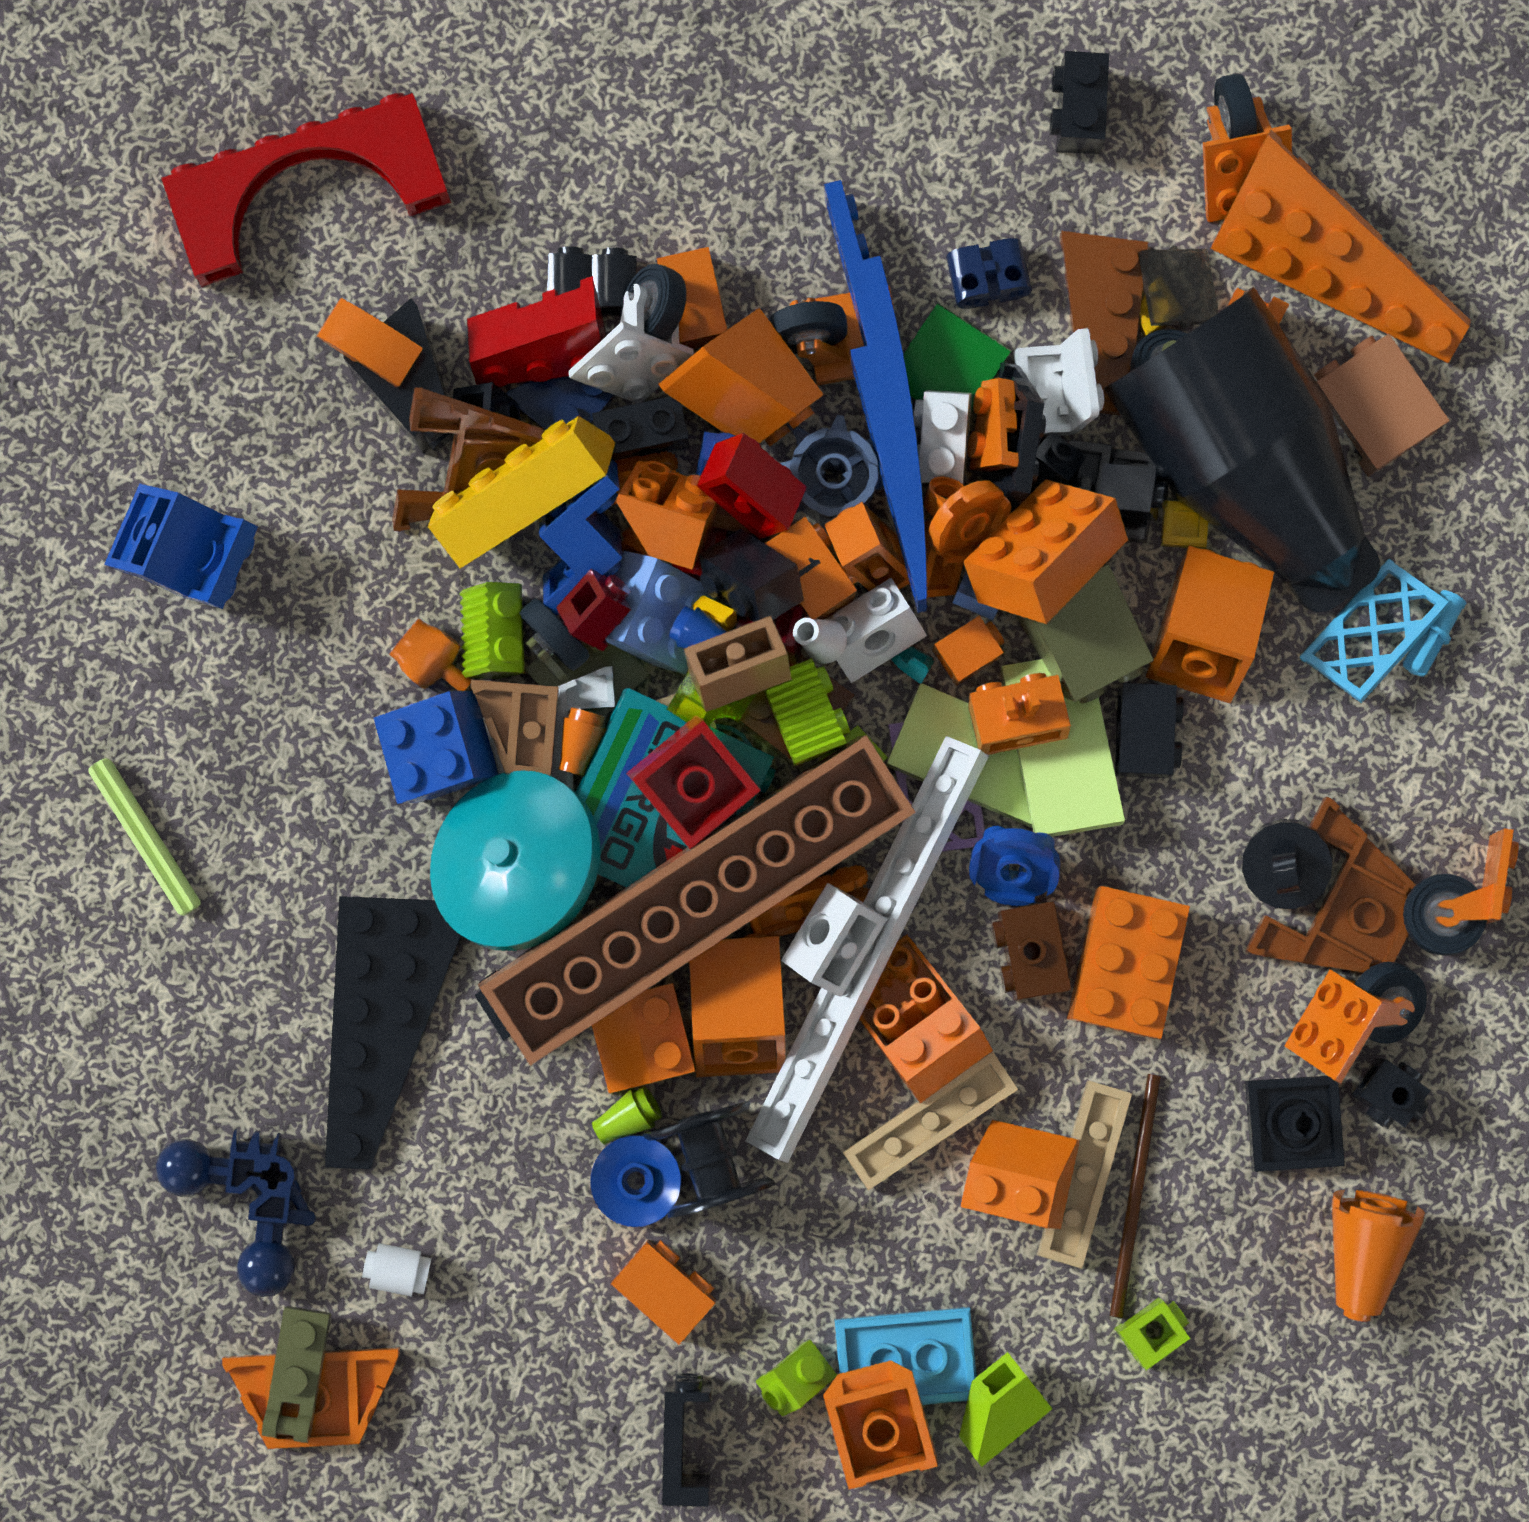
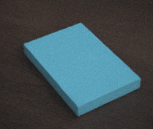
(929, 1343)

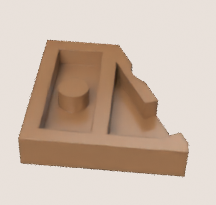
(520, 723)

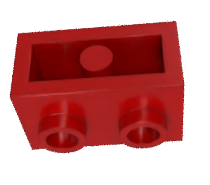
(751, 486)

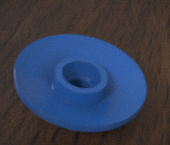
(611, 1186)

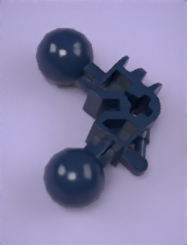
(188, 1167)

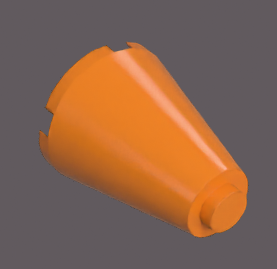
(1370, 1249)

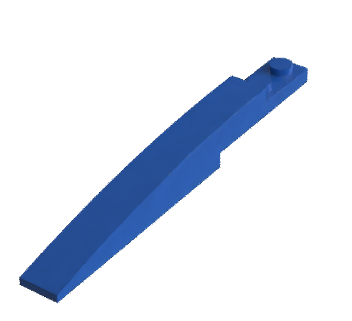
(883, 386)

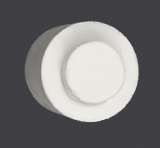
(396, 1270)

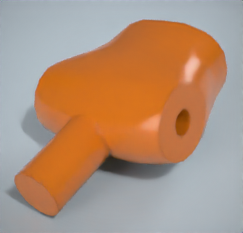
(428, 655)

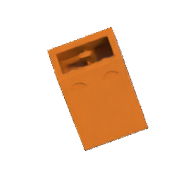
(921, 1023)

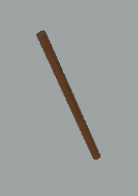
(1135, 1196)

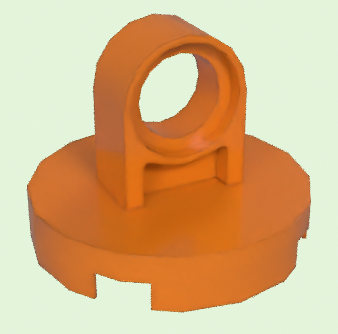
(964, 517)

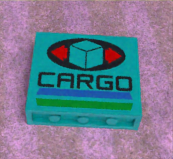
(629, 827)

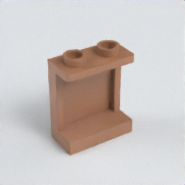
(1380, 402)

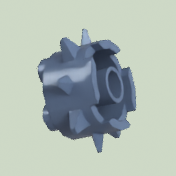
(836, 451)

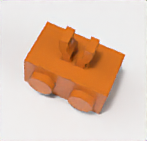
(1019, 713)

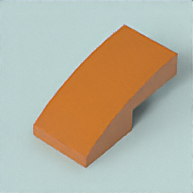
(369, 342)

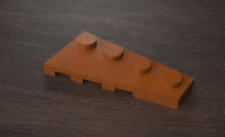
(1105, 298)

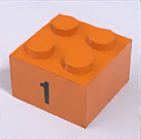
(823, 579)

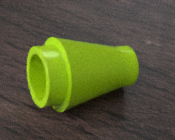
(629, 1115)

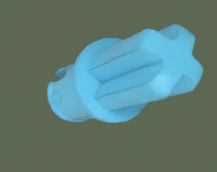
(1424, 652)

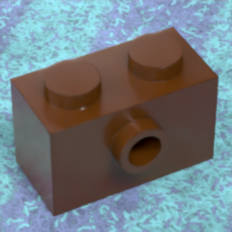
(1032, 951)

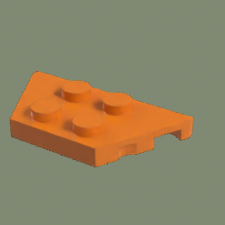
(346, 1395)

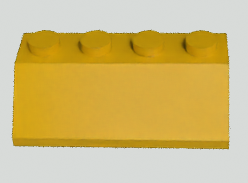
(521, 489)

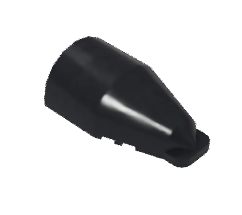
(1253, 450)

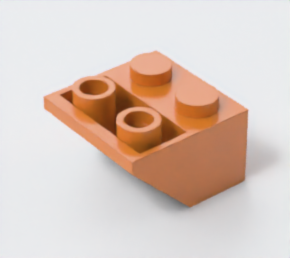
(667, 512)

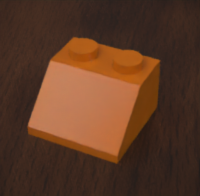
(644, 1040)
(1021, 1174)

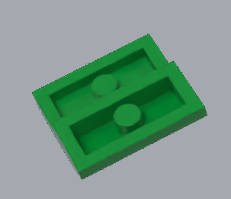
(951, 356)

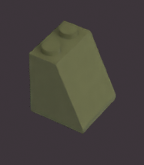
(1091, 640)

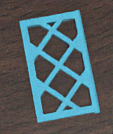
(1382, 663)

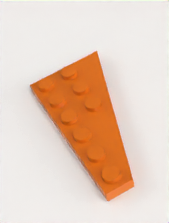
(1322, 247)

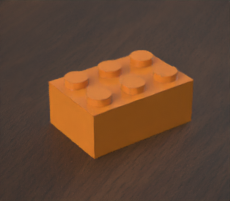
(1046, 551)
(1128, 962)

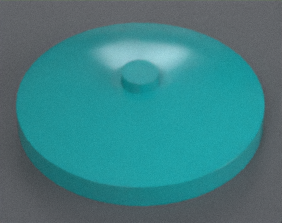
(515, 861)

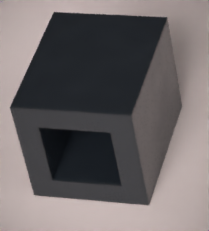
(1136, 489)

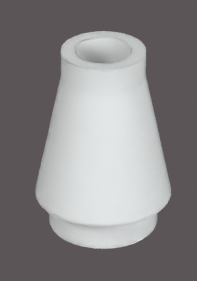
(821, 639)

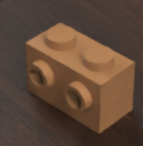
(738, 663)

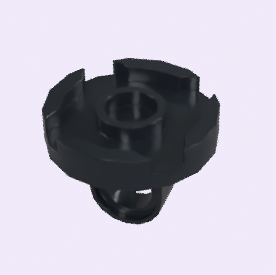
(1287, 864)

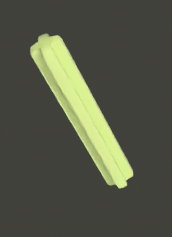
(144, 836)

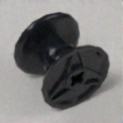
(709, 1160)

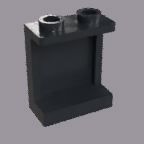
(681, 1488)

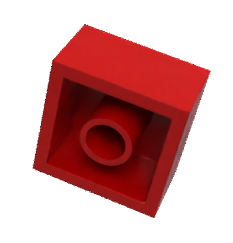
(693, 781)

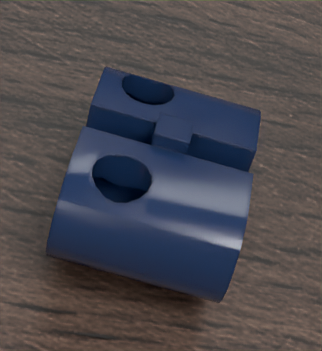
(989, 273)

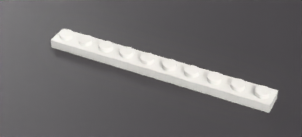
(894, 897)

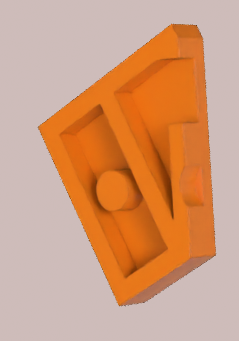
(994, 419)

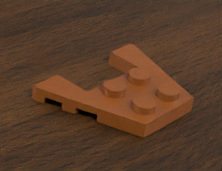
(479, 442)
(1360, 914)

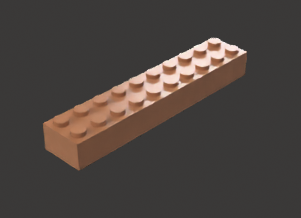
(696, 899)

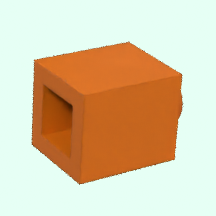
(969, 649)

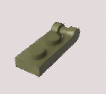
(297, 1372)

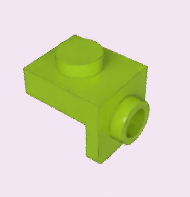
(796, 1379)

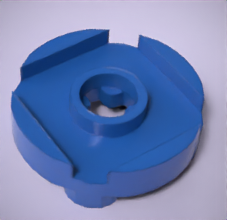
(1002, 847)

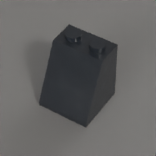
(422, 374)

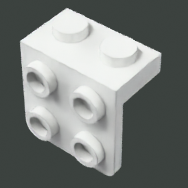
(1065, 381)

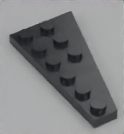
(385, 990)

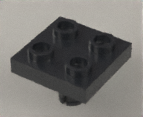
(1294, 1123)

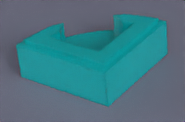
(915, 663)

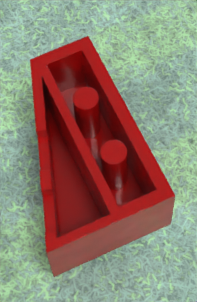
(536, 339)

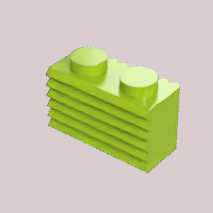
(492, 630)
(806, 714)

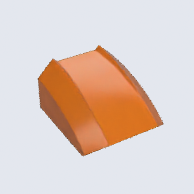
(879, 1423)

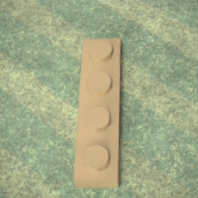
(930, 1122)
(1099, 1130)

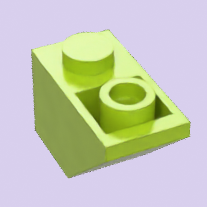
(1000, 1409)

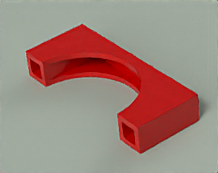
(215, 195)

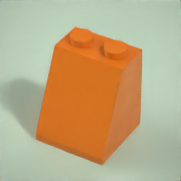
(746, 382)
(1211, 624)
(738, 1007)

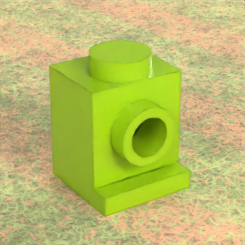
(1151, 1350)

